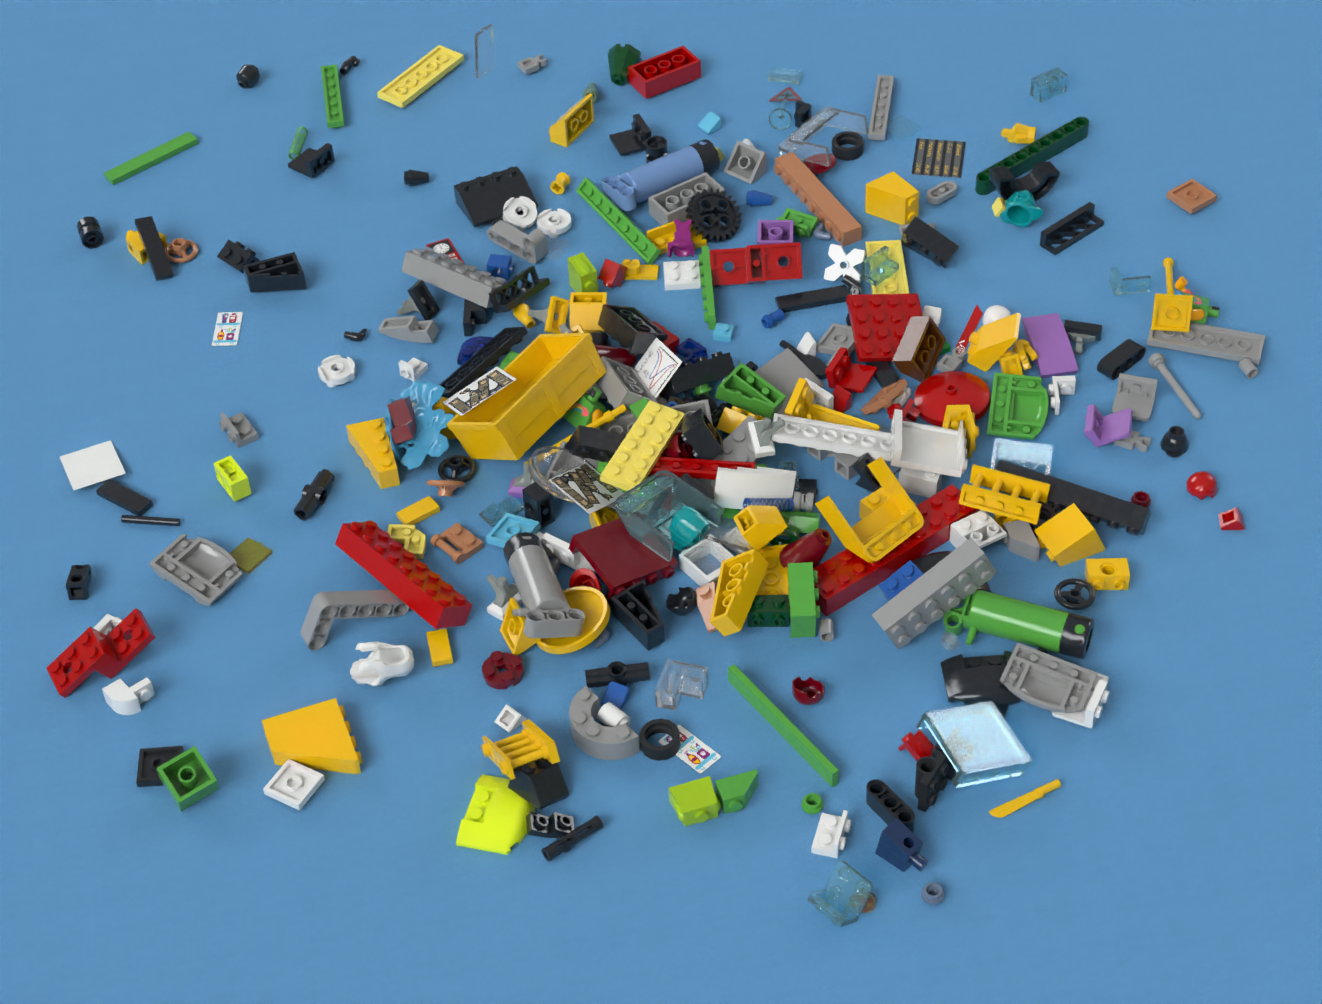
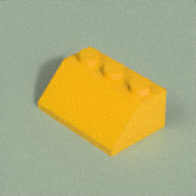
(573, 122)

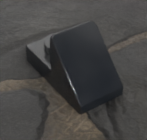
(472, 315)
(867, 479)

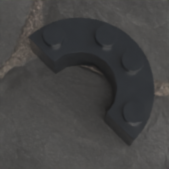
(1037, 181)

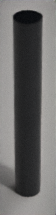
(150, 520)

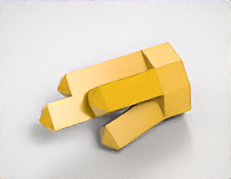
(1020, 134)
(1025, 352)

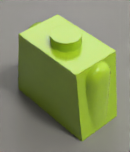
(582, 274)
(694, 801)

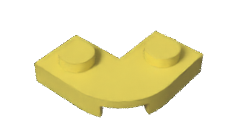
(413, 539)

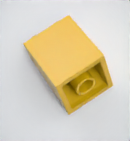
(892, 199)
(1068, 537)

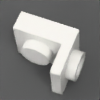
(413, 369)

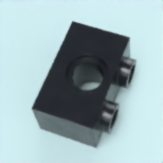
(538, 504)

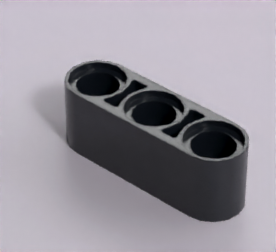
(1121, 359)
(888, 804)

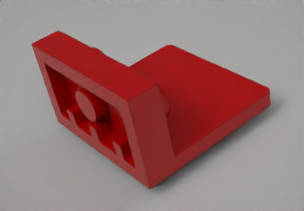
(848, 375)

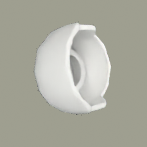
(995, 313)

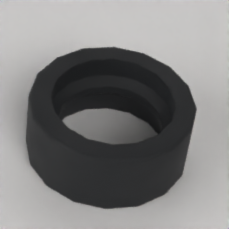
(850, 153)
(659, 752)

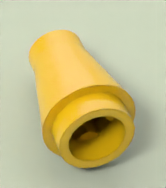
(521, 313)

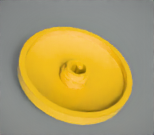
(596, 618)

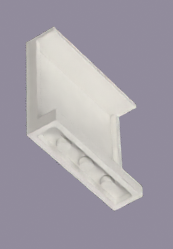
(928, 447)

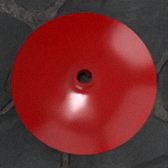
(951, 389)

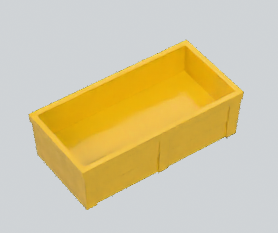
(547, 383)

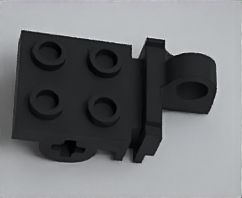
(932, 777)

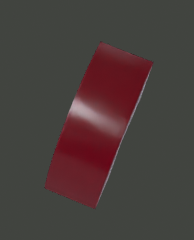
(403, 419)

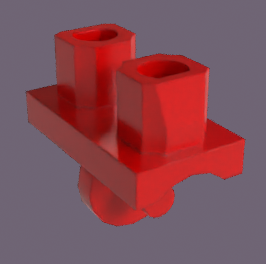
(908, 411)

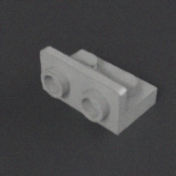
(238, 429)

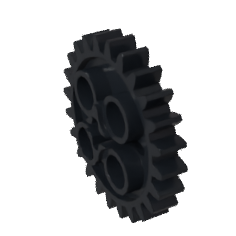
(713, 215)

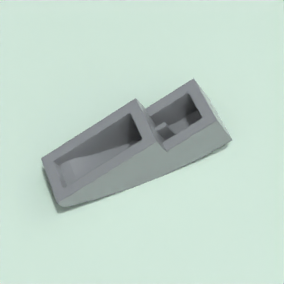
(409, 329)

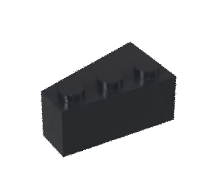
(929, 243)
(275, 274)
(639, 615)

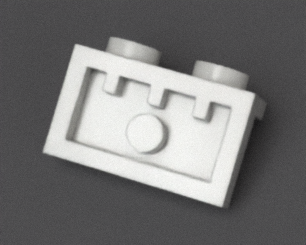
(830, 834)

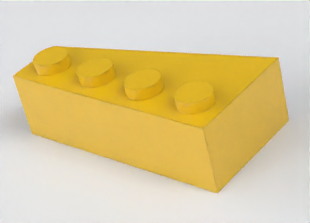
(374, 448)
(736, 590)

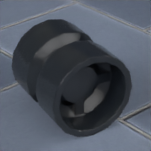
(655, 148)
(90, 232)

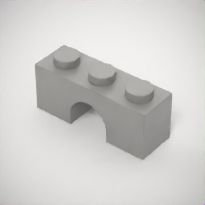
(843, 462)

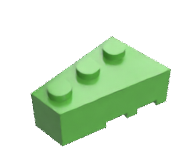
(750, 392)

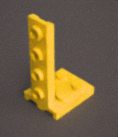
(802, 403)

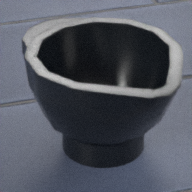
(1174, 442)

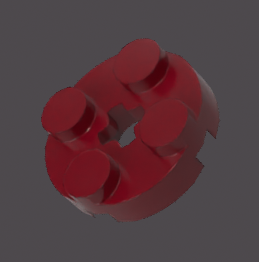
(499, 661)

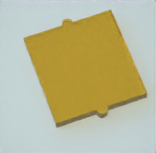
(250, 555)

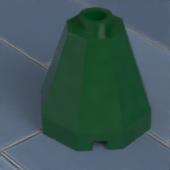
(619, 60)

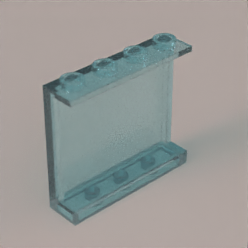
(977, 743)

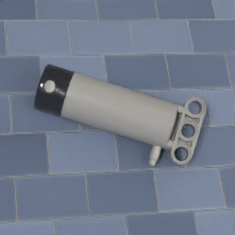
(544, 600)

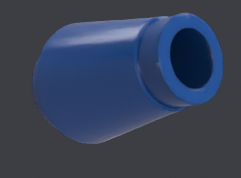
(757, 198)

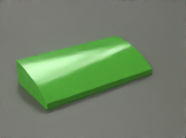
(802, 521)

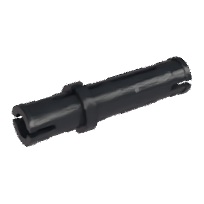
(552, 851)

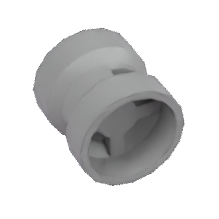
(803, 501)

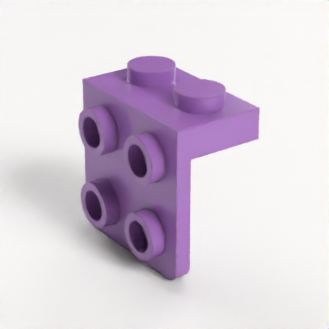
(1108, 428)

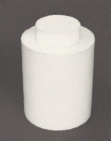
(612, 716)

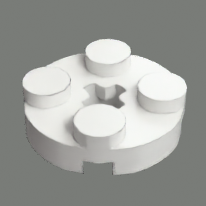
(523, 221)
(554, 222)
(345, 372)

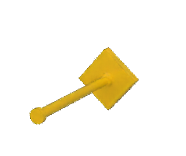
(1170, 310)

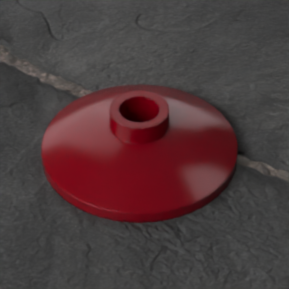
(818, 168)

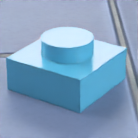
(723, 332)

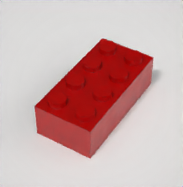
(664, 72)

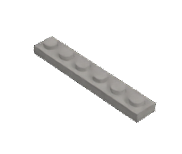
(881, 107)

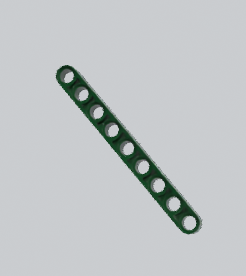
(1036, 152)

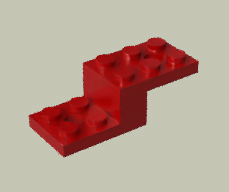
(756, 264)
(100, 653)

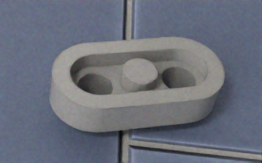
(941, 192)

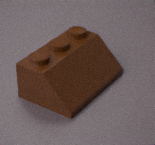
(919, 348)

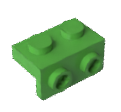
(802, 223)

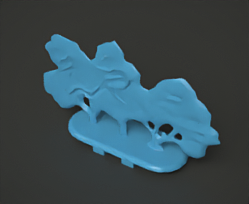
(428, 425)

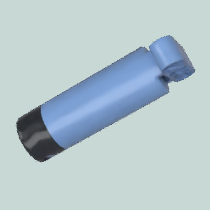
(661, 174)

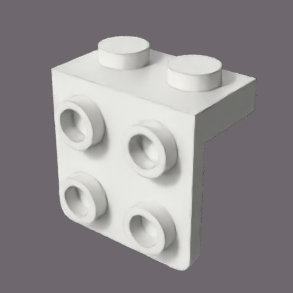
(1092, 707)

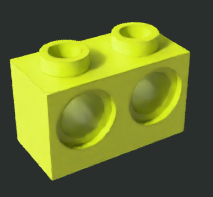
(232, 478)

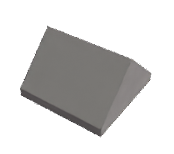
(746, 163)

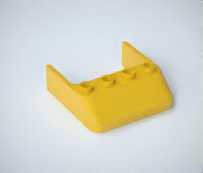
(881, 528)

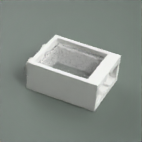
(703, 561)

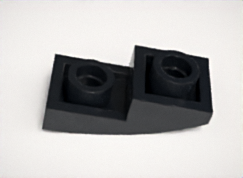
(547, 826)

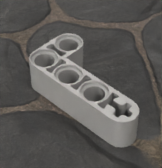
(529, 247)

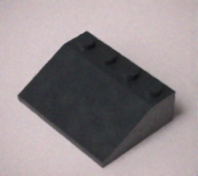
(485, 196)

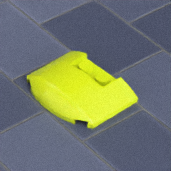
(494, 817)

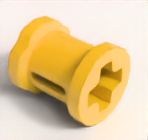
(558, 186)

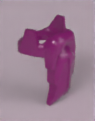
(682, 244)

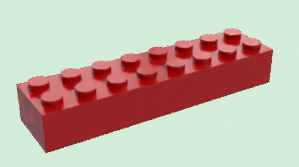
(404, 574)

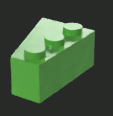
(802, 599)

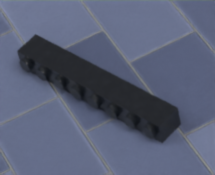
(1090, 502)

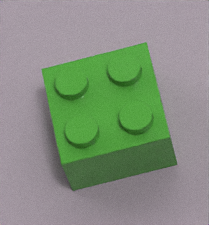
(187, 778)

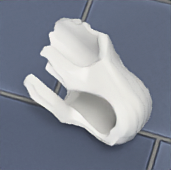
(382, 664)

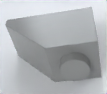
(1021, 540)

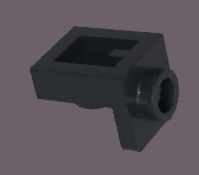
(802, 113)

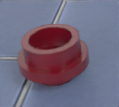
(1141, 498)

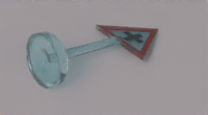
(780, 117)

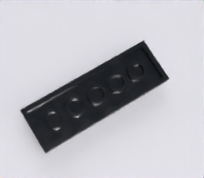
(482, 359)

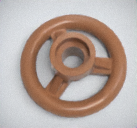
(179, 247)
(445, 486)

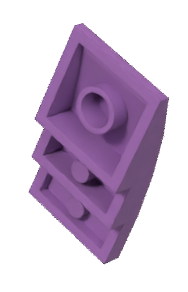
(1051, 344)

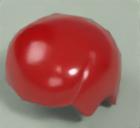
(1202, 485)

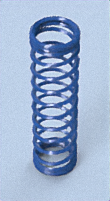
(786, 505)

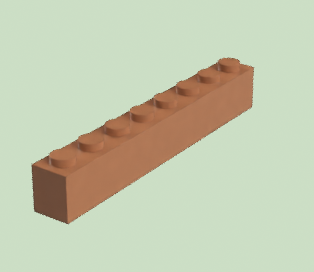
(818, 199)

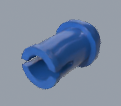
(773, 318)

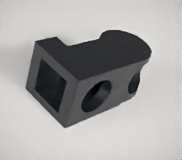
(78, 582)

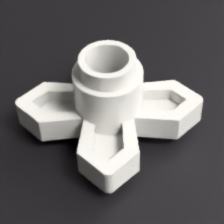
(839, 256)

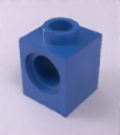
(500, 266)

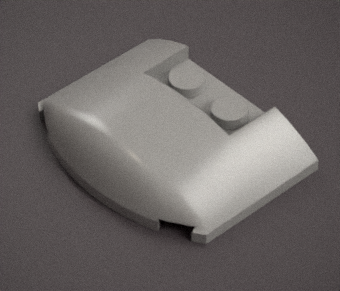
(197, 568)
(1047, 680)

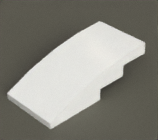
(735, 485)

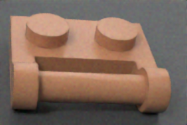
(460, 539)

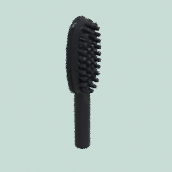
(813, 363)

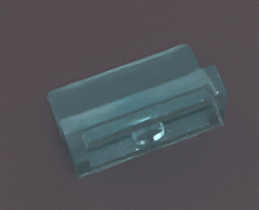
(878, 267)

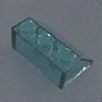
(1025, 454)

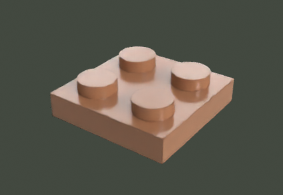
(1191, 196)
(884, 397)

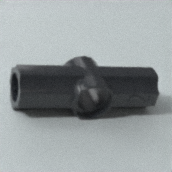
(314, 494)
(618, 673)

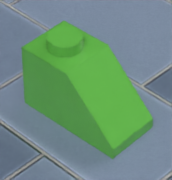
(736, 790)

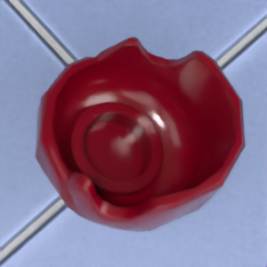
(807, 691)

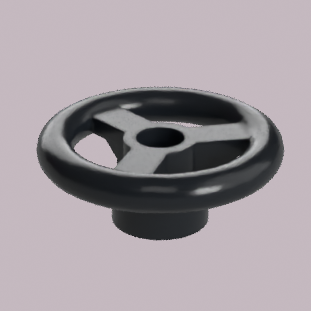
(457, 466)
(1073, 598)

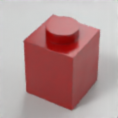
(612, 273)

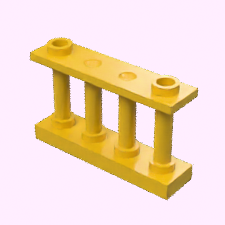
(1000, 503)
(520, 748)

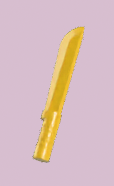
(1015, 804)

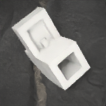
(127, 699)

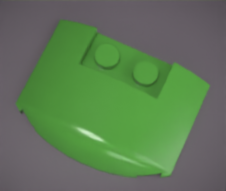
(1017, 406)

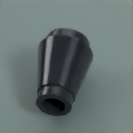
(415, 177)

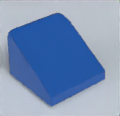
(616, 694)

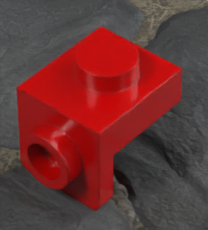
(917, 745)

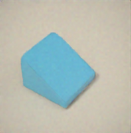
(710, 123)

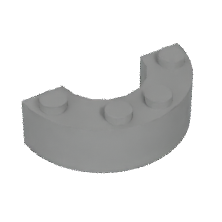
(596, 739)

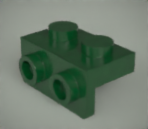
(769, 611)

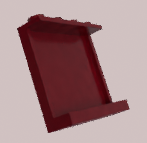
(620, 557)

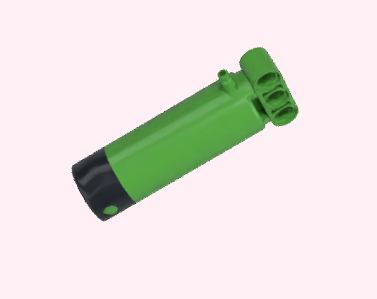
(1021, 623)

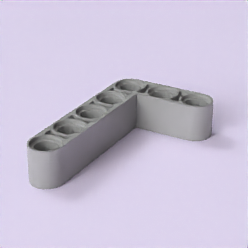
(344, 605)

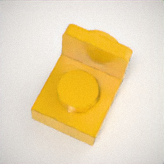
(1010, 363)

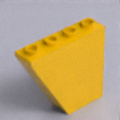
(314, 738)

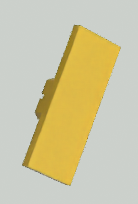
(639, 272)

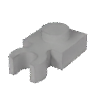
(531, 65)
(951, 362)
(1134, 441)

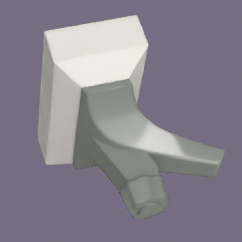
(760, 435)
(503, 594)

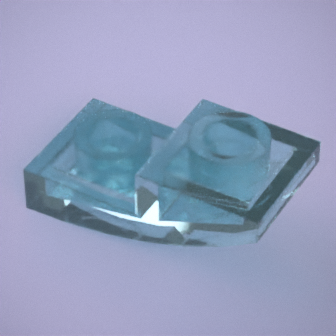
(495, 513)

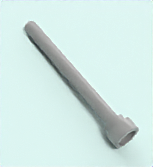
(1158, 362)

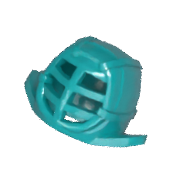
(1021, 209)
(687, 527)

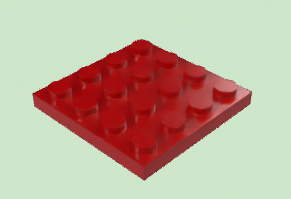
(880, 323)

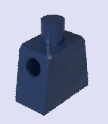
(901, 847)

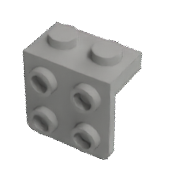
(1137, 394)

